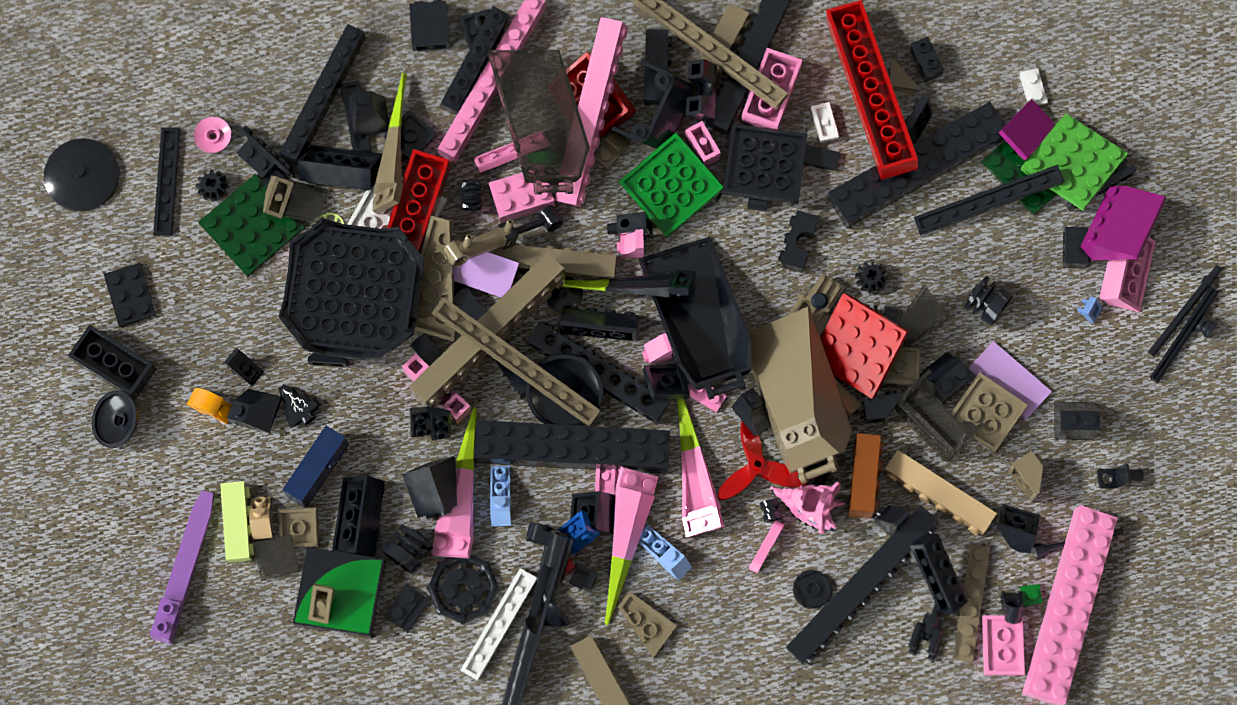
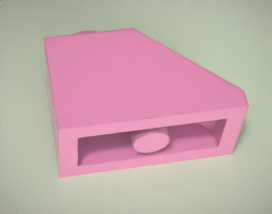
(657, 350)

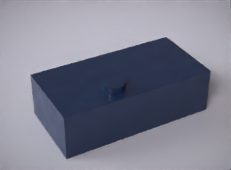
(315, 467)

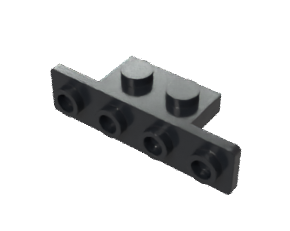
(258, 157)

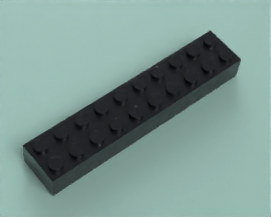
(936, 156)
(571, 446)

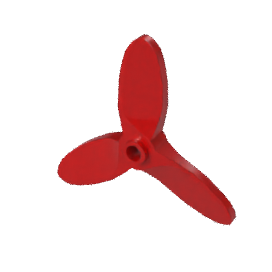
(771, 471)

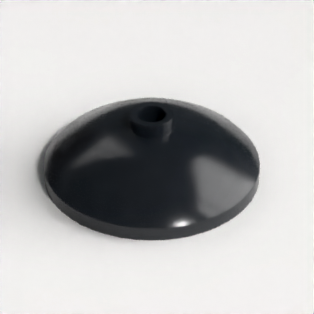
(115, 419)

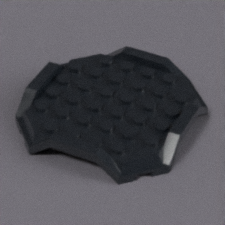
(352, 290)

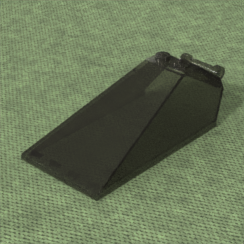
(541, 117)

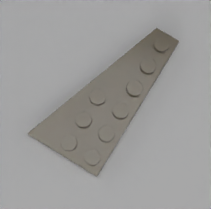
(437, 279)

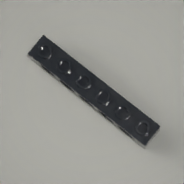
(474, 61)

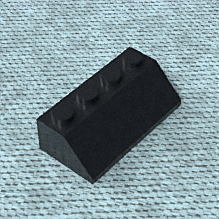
(339, 167)
(599, 324)
(358, 515)

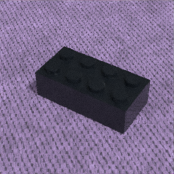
(112, 362)

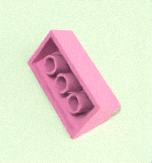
(1127, 279)

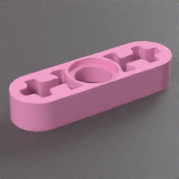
(766, 546)

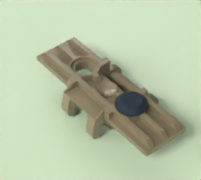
(820, 301)

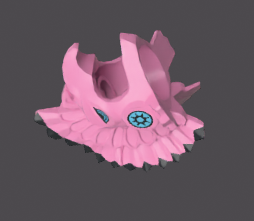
(811, 504)

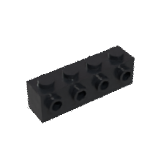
(939, 573)

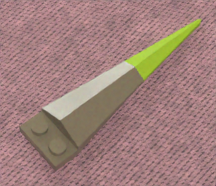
(389, 177)

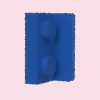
(580, 529)

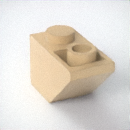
(261, 518)

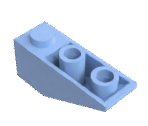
(500, 496)
(664, 553)

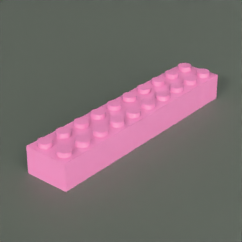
(1069, 606)

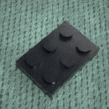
(129, 294)

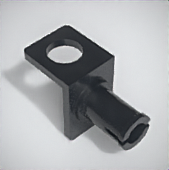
(1119, 476)

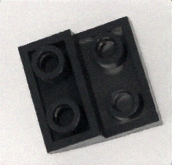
(430, 422)

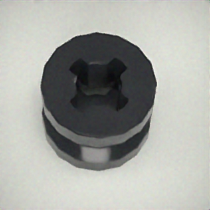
(1206, 326)

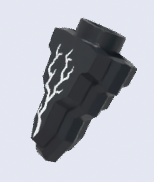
(298, 406)

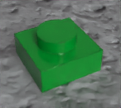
(1031, 595)

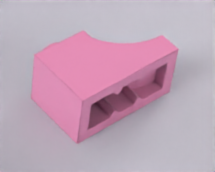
(631, 245)

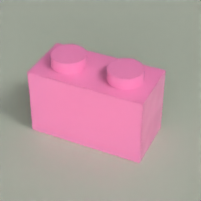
(702, 144)

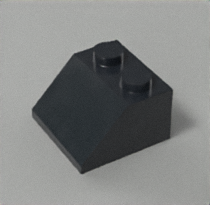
(948, 376)
(599, 507)

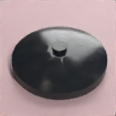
(81, 174)
(574, 373)

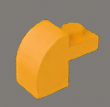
(209, 404)

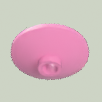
(211, 126)

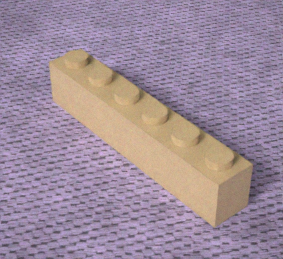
(940, 493)

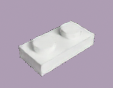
(1033, 86)
(824, 122)

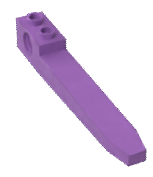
(172, 603)

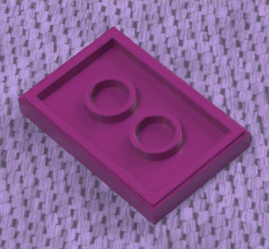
(1027, 129)

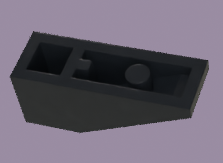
(891, 518)

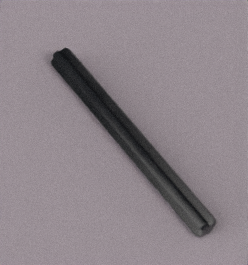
(1184, 335)

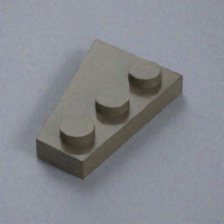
(646, 622)

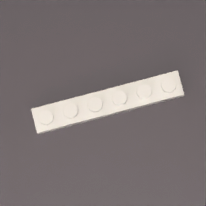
(498, 624)

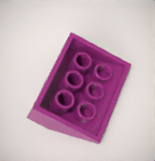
(1122, 224)

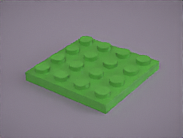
(1082, 157)

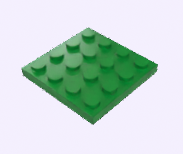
(671, 185)

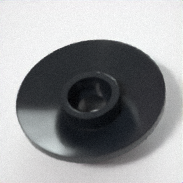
(573, 297)

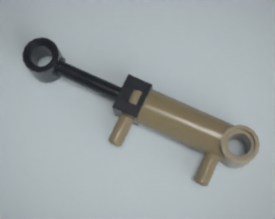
(504, 236)

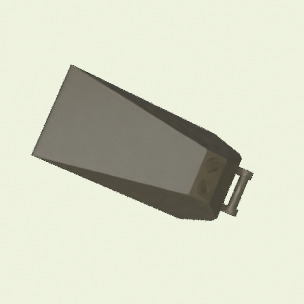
(800, 393)

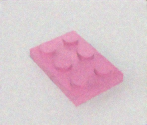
(1002, 646)

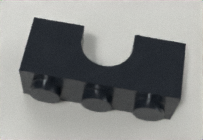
(704, 76)
(802, 225)

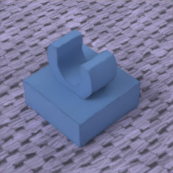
(1091, 310)

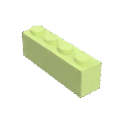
(236, 522)

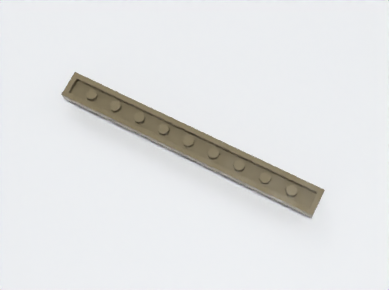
(714, 51)
(515, 361)

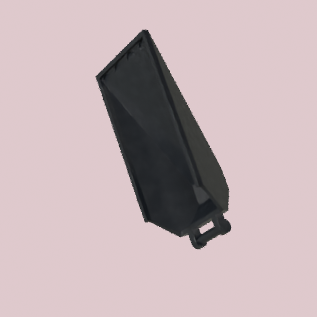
(707, 324)

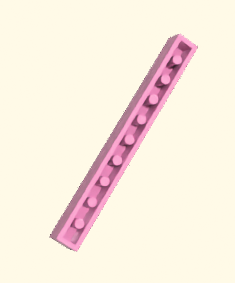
(486, 87)
(595, 97)

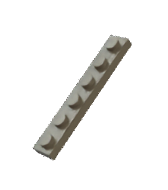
(970, 612)

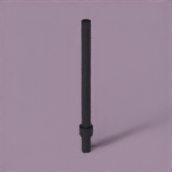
(1206, 283)

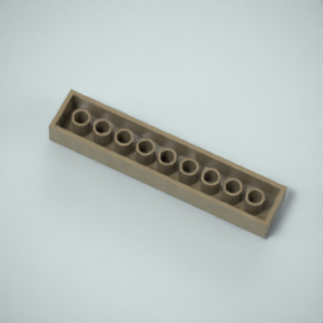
(500, 319)

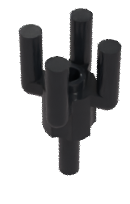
(929, 631)

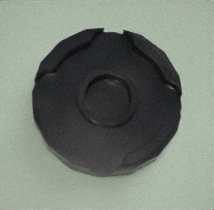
(812, 589)

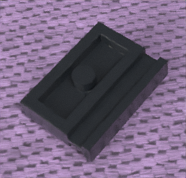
(407, 608)

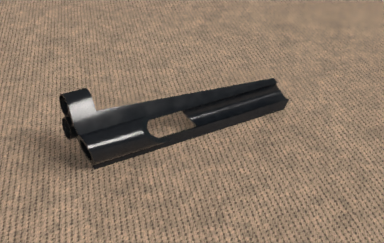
(551, 572)

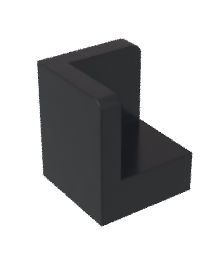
(583, 578)

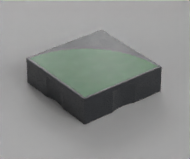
(356, 588)

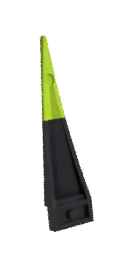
(659, 284)

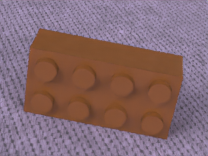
(864, 476)

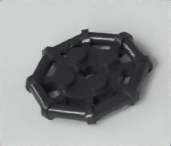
(467, 598)

